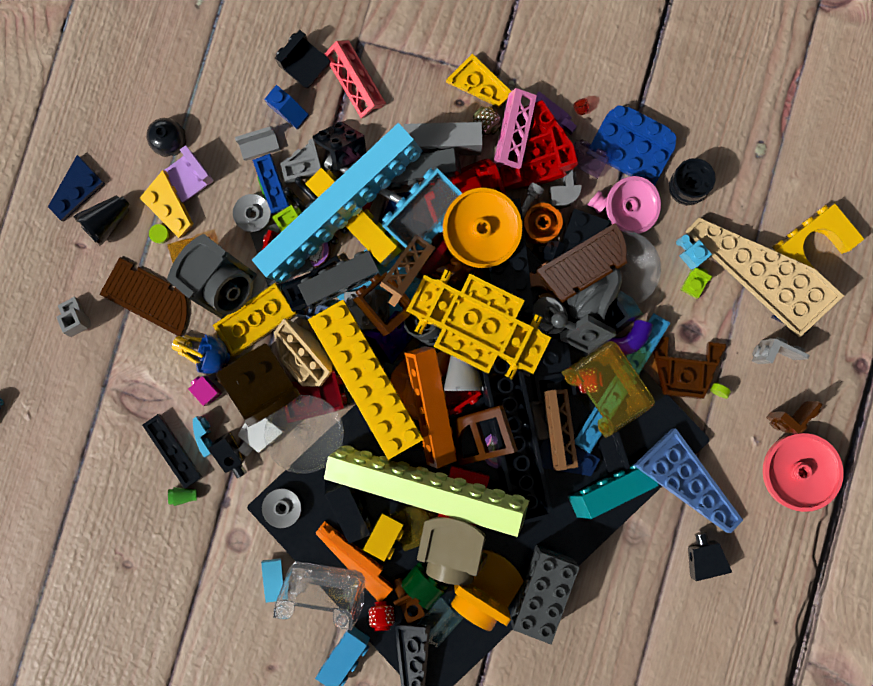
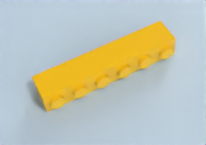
(361, 226)

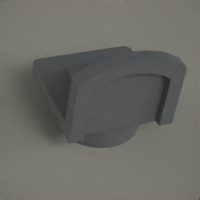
(212, 277)

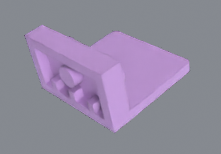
(188, 175)

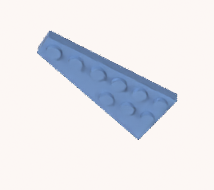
(681, 473)

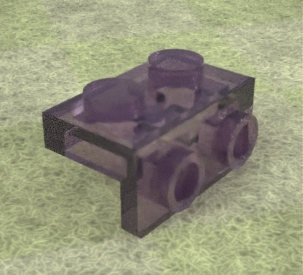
(589, 159)

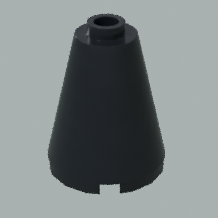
(103, 218)

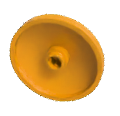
(482, 228)

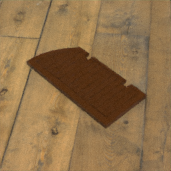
(585, 263)
(146, 296)

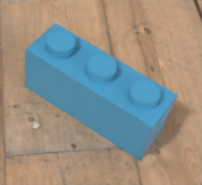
(343, 658)

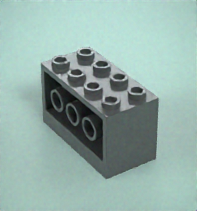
(543, 594)

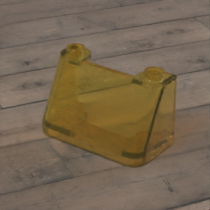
(611, 386)

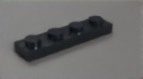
(172, 451)

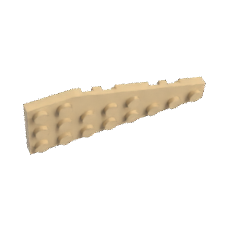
(783, 285)

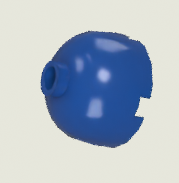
(214, 354)

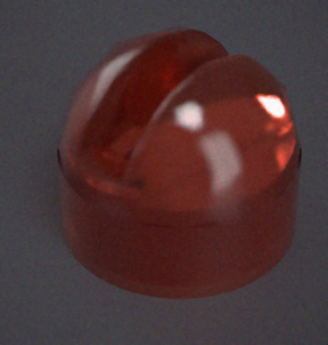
(581, 106)

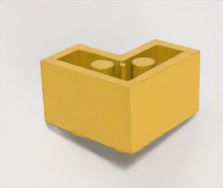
(383, 538)

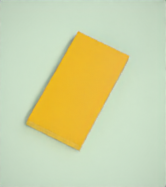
(254, 320)

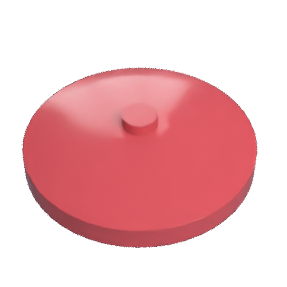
(803, 472)

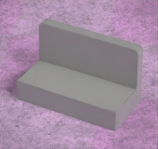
(258, 143)

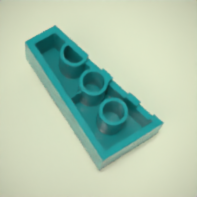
(610, 492)

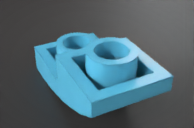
(201, 429)
(272, 578)

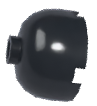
(166, 137)

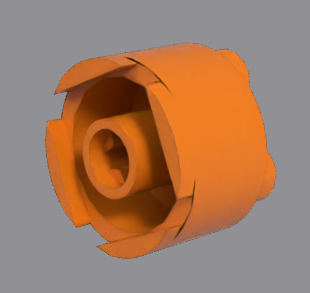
(548, 215)

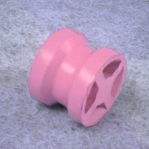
(598, 202)

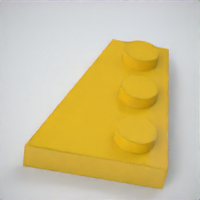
(479, 81)
(164, 202)

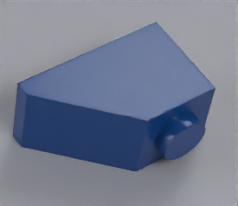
(286, 107)

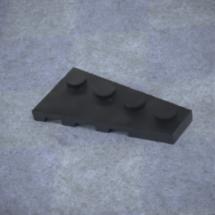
(412, 652)

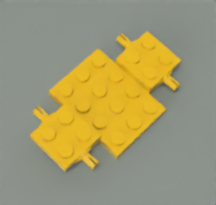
(478, 324)

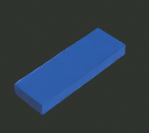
(271, 183)

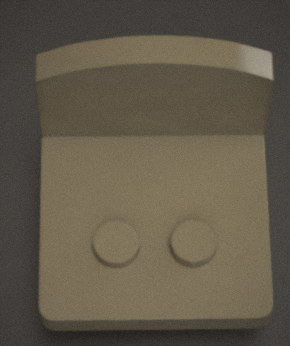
(452, 550)

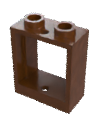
(396, 320)

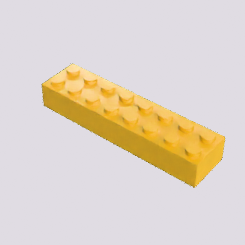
(365, 379)

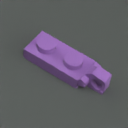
(560, 115)

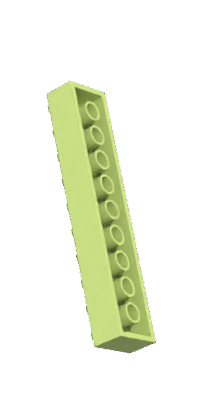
(427, 490)

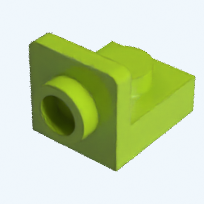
(286, 216)
(696, 282)

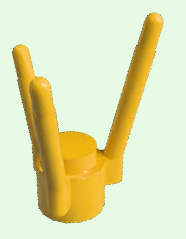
(184, 346)

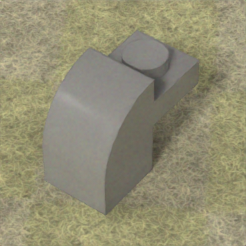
(565, 195)
(72, 317)

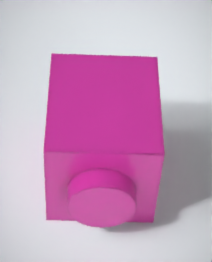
(204, 390)

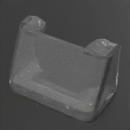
(322, 589)

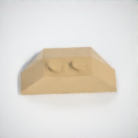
(302, 354)

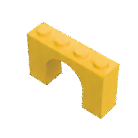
(828, 222)

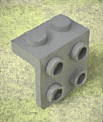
(768, 349)

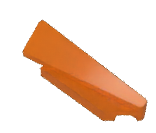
(357, 560)

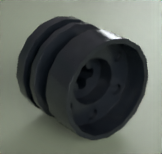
(695, 172)

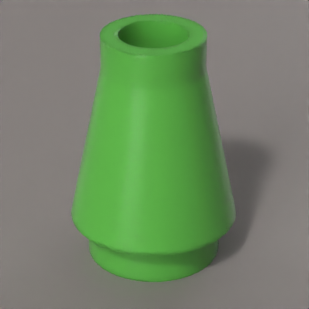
(180, 496)

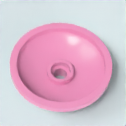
(643, 204)

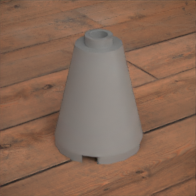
(462, 377)

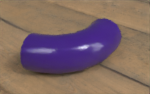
(635, 339)

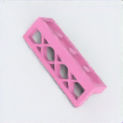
(508, 125)

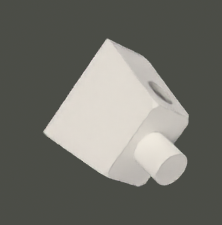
(253, 437)

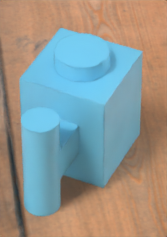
(694, 253)

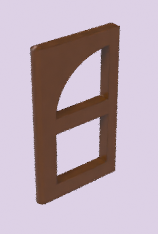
(461, 423)

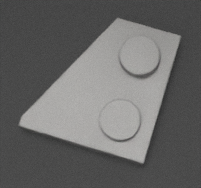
(302, 163)

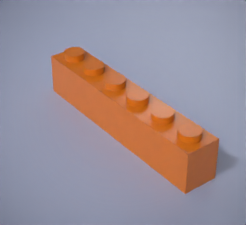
(431, 406)

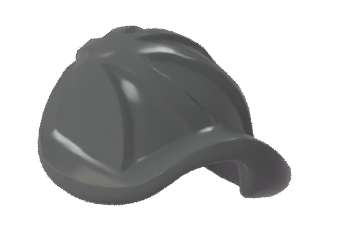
(596, 298)

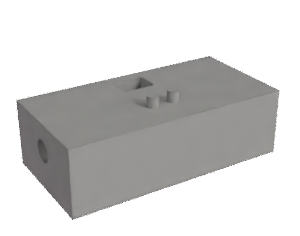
(433, 137)

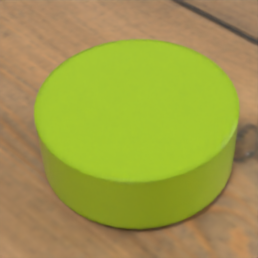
(159, 233)
(720, 390)

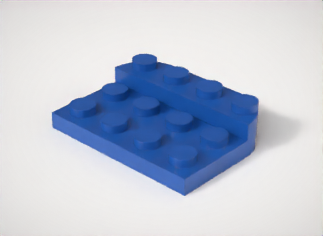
(635, 143)

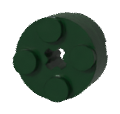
(423, 587)

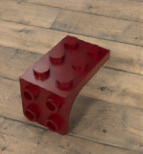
(330, 391)

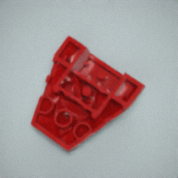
(546, 153)

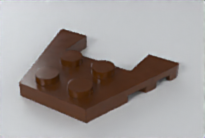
(686, 376)

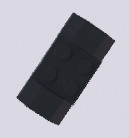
(553, 362)

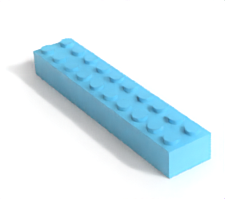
(338, 204)

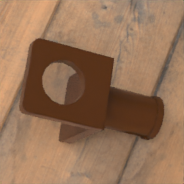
(406, 601)

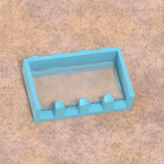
(422, 210)

